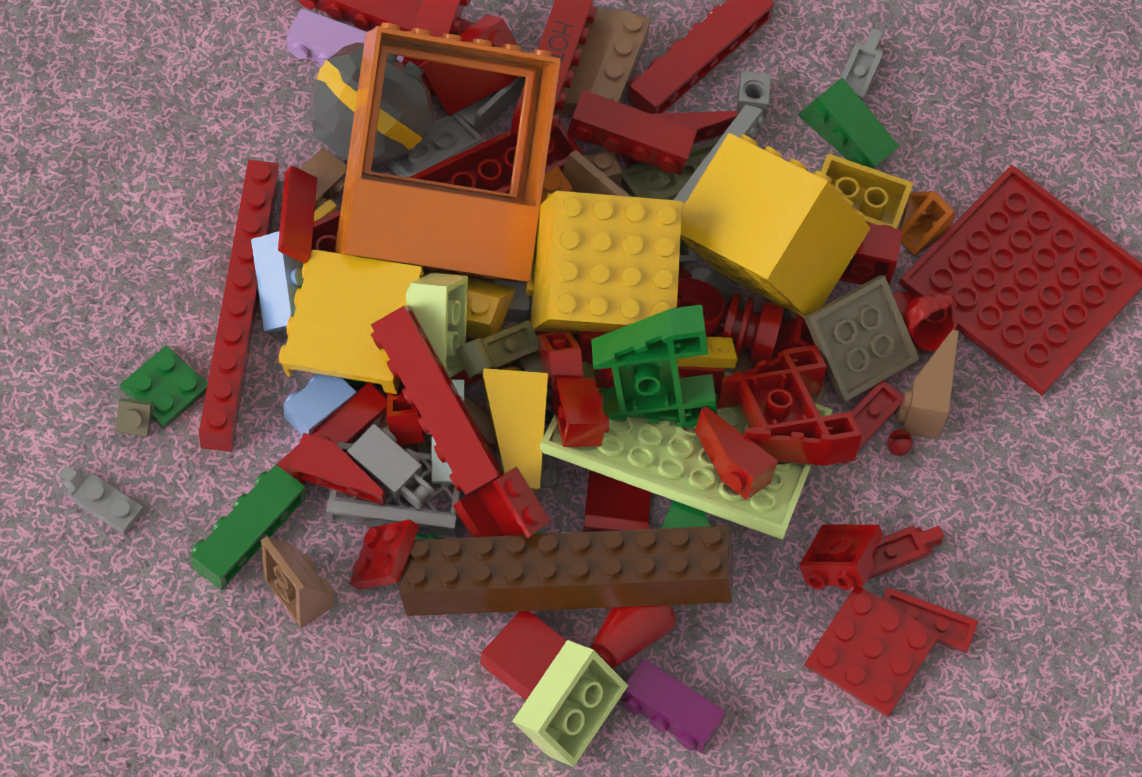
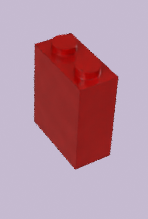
(522, 652)

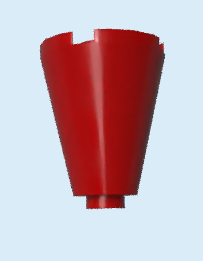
(631, 630)

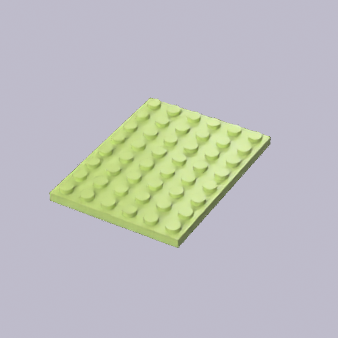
(676, 466)

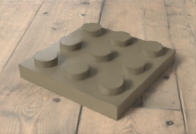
(862, 338)

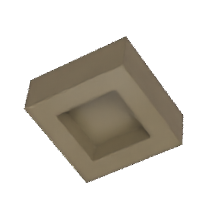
(133, 417)

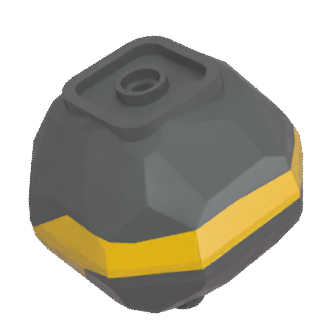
(403, 107)

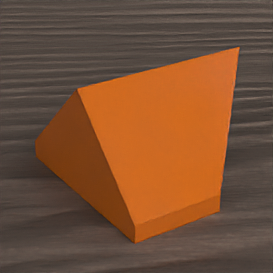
(925, 220)

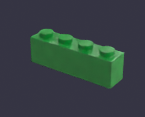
(240, 534)

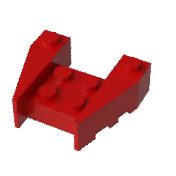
(783, 414)

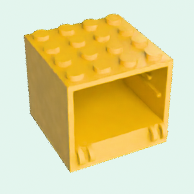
(772, 225)
(604, 261)

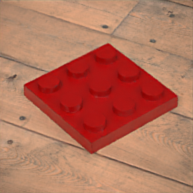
(872, 650)

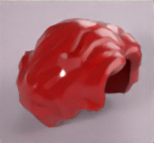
(930, 320)

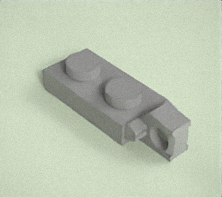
(863, 64)
(101, 499)

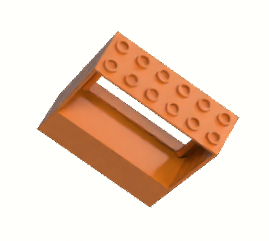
(439, 222)

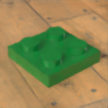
(167, 384)

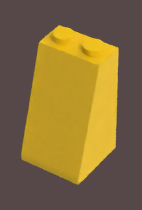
(517, 419)

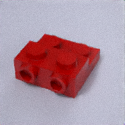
(841, 556)

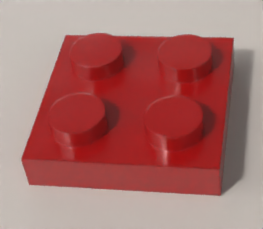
(384, 554)

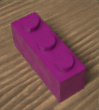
(672, 706)

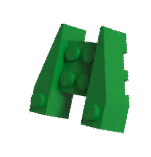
(648, 370)

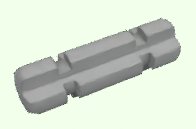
(548, 470)

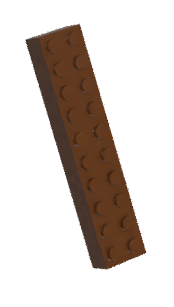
(568, 571)

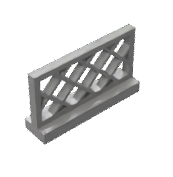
(373, 514)

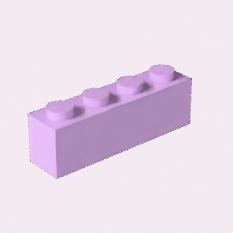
(321, 37)

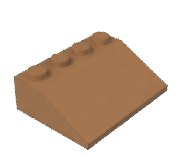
(608, 57)

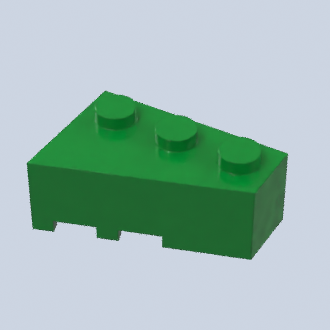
(849, 125)

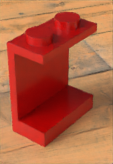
(615, 505)
(502, 508)

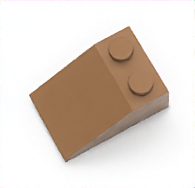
(928, 401)
(295, 581)

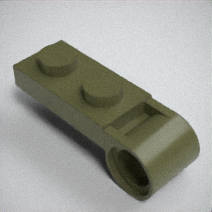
(498, 349)

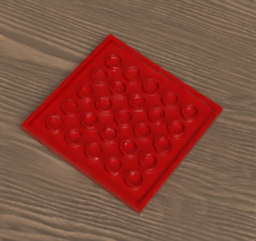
(1027, 278)

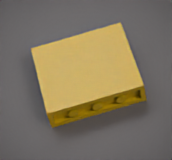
(335, 316)

